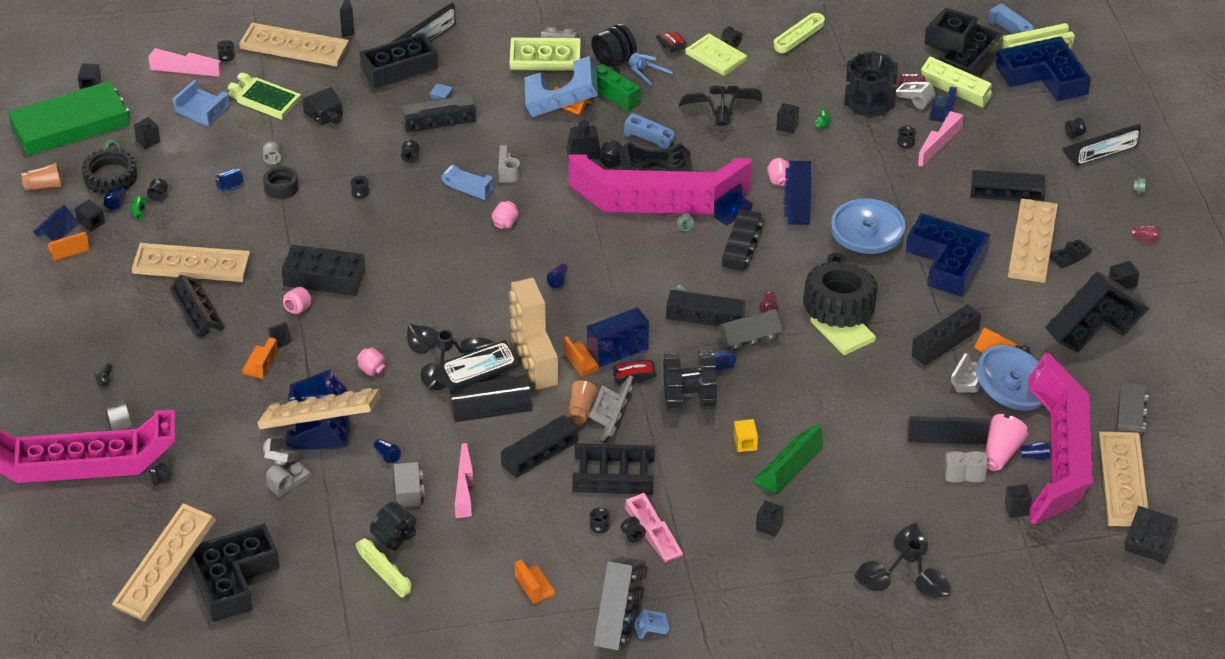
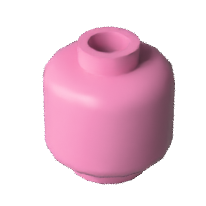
(776, 171)
(505, 215)
(297, 300)
(371, 361)

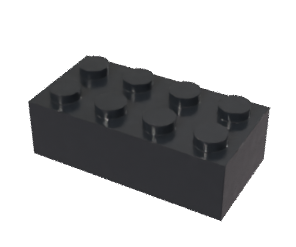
(398, 60)
(323, 270)

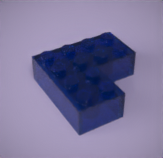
(1045, 61)
(952, 247)

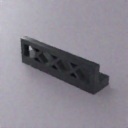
(196, 305)

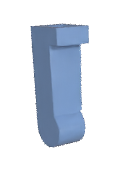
(1008, 19)
(648, 130)
(468, 182)

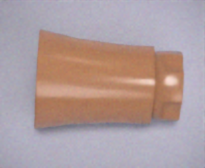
(42, 178)
(582, 398)

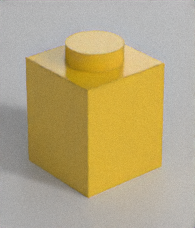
(745, 435)

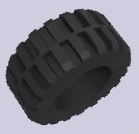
(840, 294)

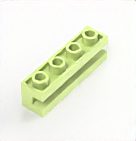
(1038, 35)
(968, 86)

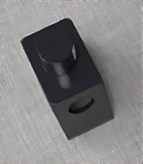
(323, 106)
(583, 141)

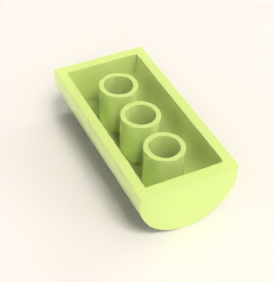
(544, 53)

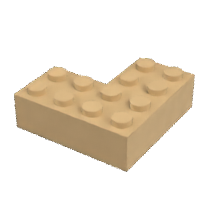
(530, 334)

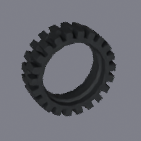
(108, 158)

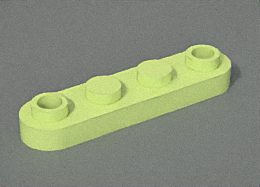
(799, 32)
(383, 567)

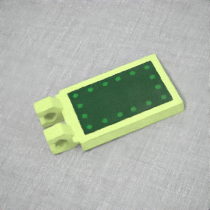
(263, 96)

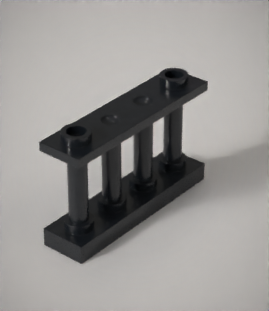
(613, 483)

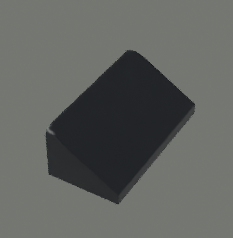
(346, 19)

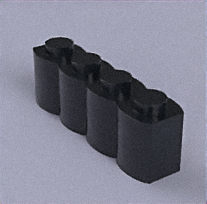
(742, 240)

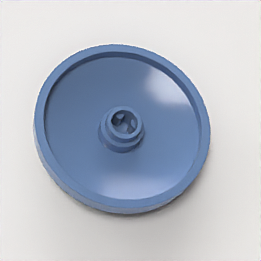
(868, 226)
(1005, 374)

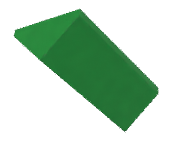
(791, 460)

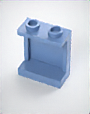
(200, 104)

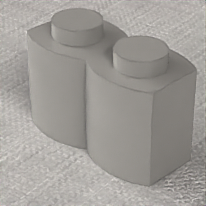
(965, 466)

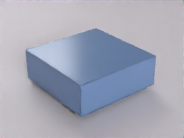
(441, 92)

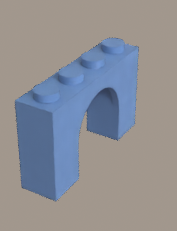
(581, 87)

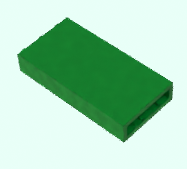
(69, 118)

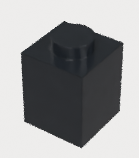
(89, 75)
(787, 118)
(146, 132)
(89, 215)
(1124, 274)
(1018, 500)
(769, 518)

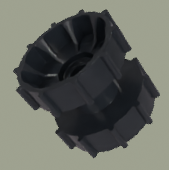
(871, 84)
(690, 380)

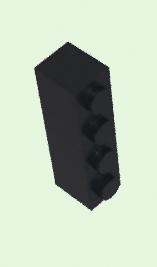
(1007, 186)
(703, 308)
(946, 334)
(539, 446)

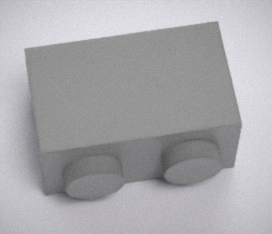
(407, 484)

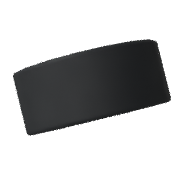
(280, 173)

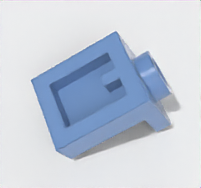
(652, 622)

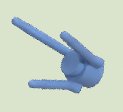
(639, 62)

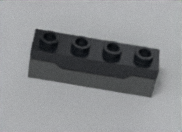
(438, 113)

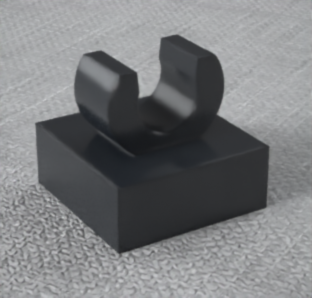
(280, 332)

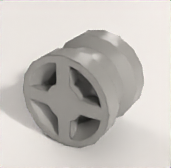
(271, 153)

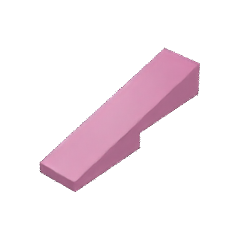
(190, 64)
(938, 140)
(465, 479)
(656, 531)

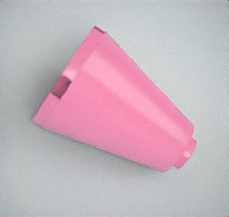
(1004, 440)

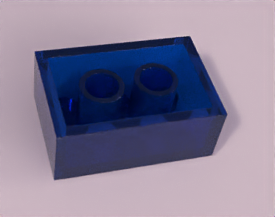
(798, 192)
(618, 337)

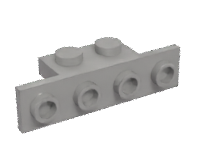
(608, 405)

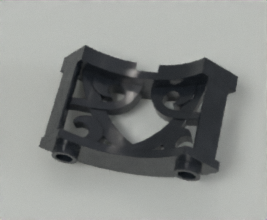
(638, 158)

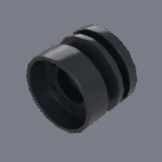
(613, 45)

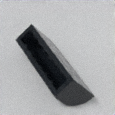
(491, 399)

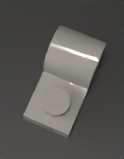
(919, 92)
(508, 167)
(284, 480)

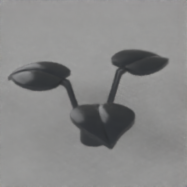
(722, 112)
(423, 338)
(911, 545)

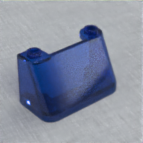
(323, 433)

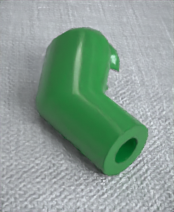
(824, 119)
(137, 202)

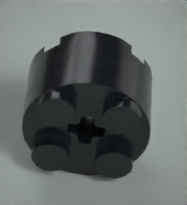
(393, 525)

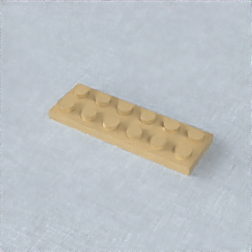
(294, 44)
(1032, 240)
(191, 262)
(318, 409)
(1122, 476)
(163, 562)

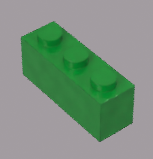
(617, 88)

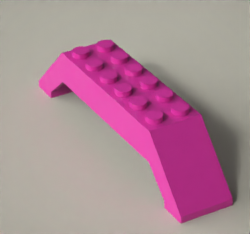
(656, 190)
(1070, 438)
(86, 453)

